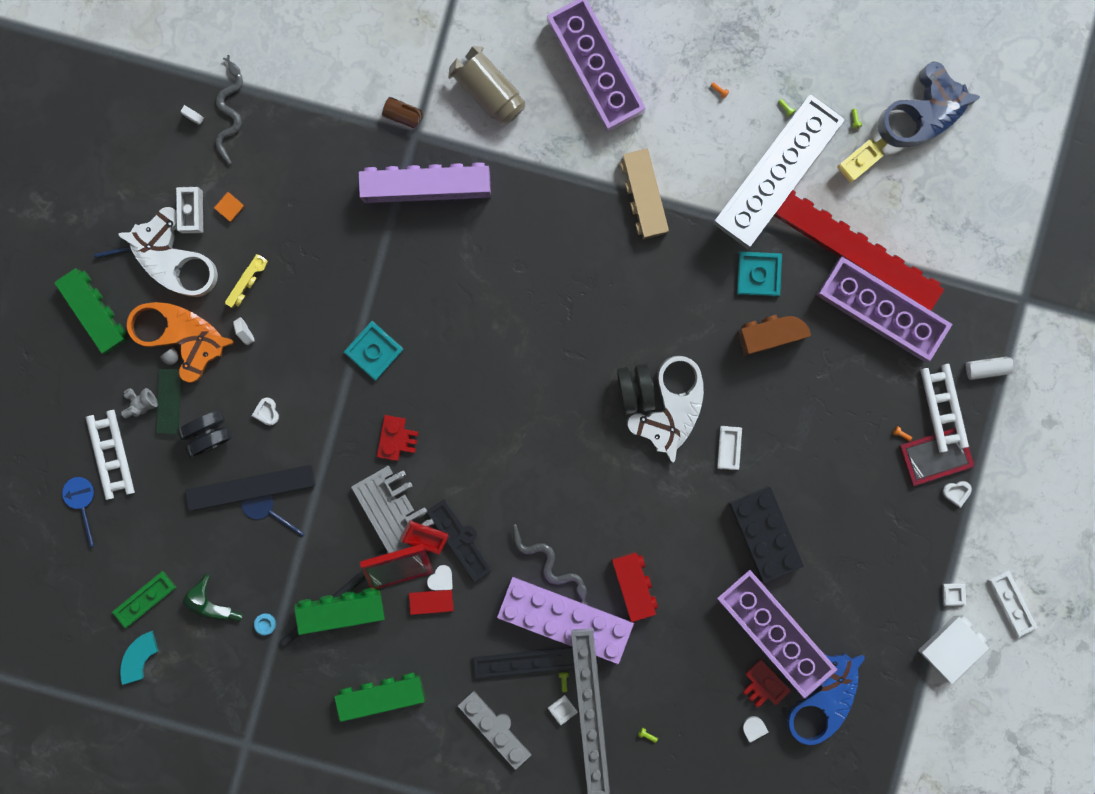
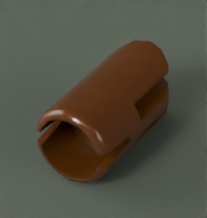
(402, 112)

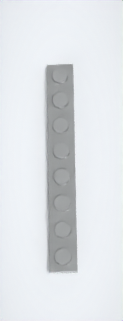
(590, 711)

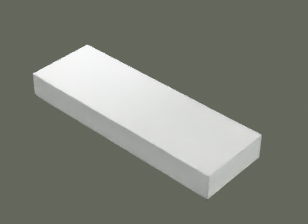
(1012, 603)

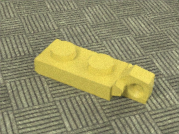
(862, 159)
(247, 280)

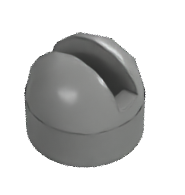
(170, 357)

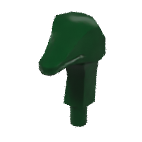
(197, 602)

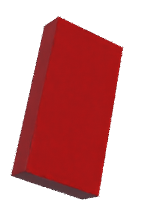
(432, 539)
(431, 602)

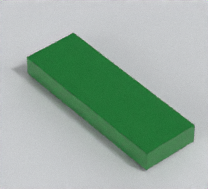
(144, 599)

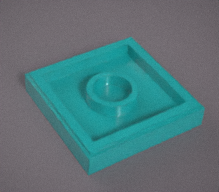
(759, 274)
(373, 350)

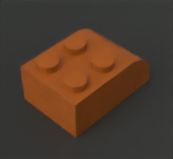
(771, 333)

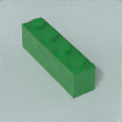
(91, 311)
(339, 611)
(379, 698)

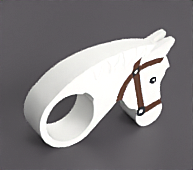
(154, 251)
(675, 422)

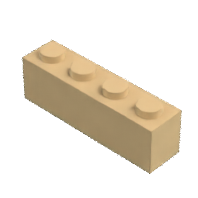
(645, 194)

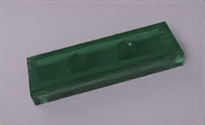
(169, 401)

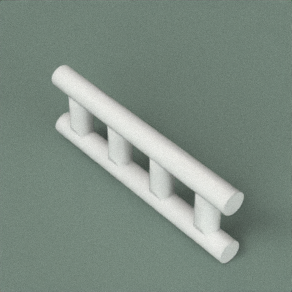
(938, 420)
(116, 442)

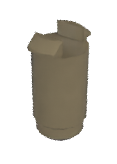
(487, 86)

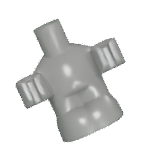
(139, 404)

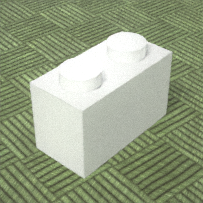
(189, 209)

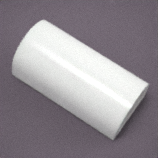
(989, 368)

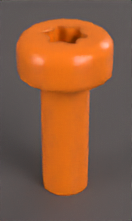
(724, 93)
(897, 431)

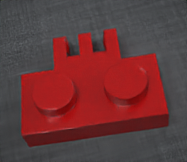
(395, 438)
(764, 684)

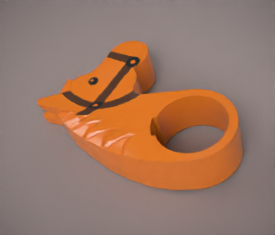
(197, 338)

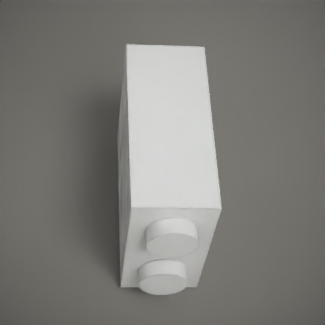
(954, 648)

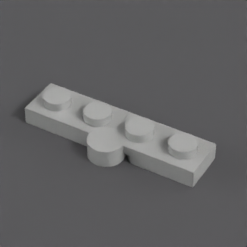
(495, 729)

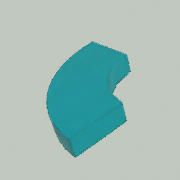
(136, 656)

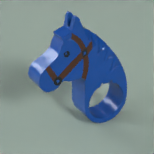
(833, 696)

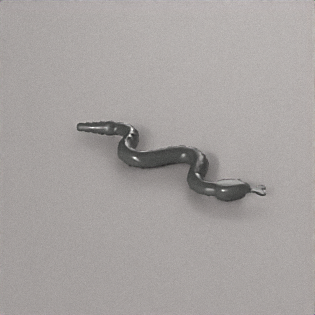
(235, 71)
(581, 588)

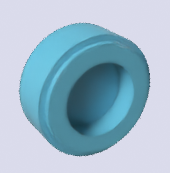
(265, 624)

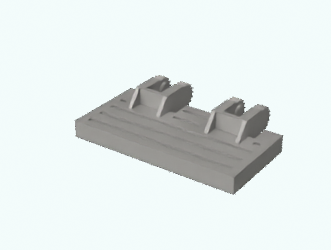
(386, 511)

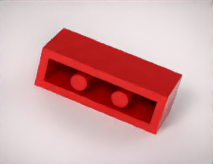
(635, 586)

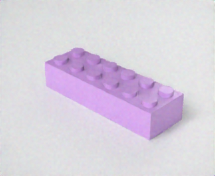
(595, 64)
(424, 184)
(884, 309)
(558, 615)
(777, 634)

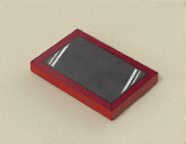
(927, 464)
(396, 567)

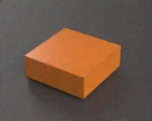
(229, 207)

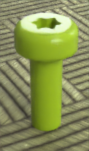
(790, 112)
(856, 124)
(564, 675)
(642, 733)

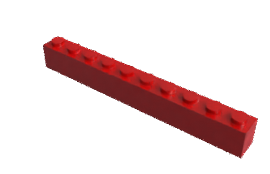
(856, 248)

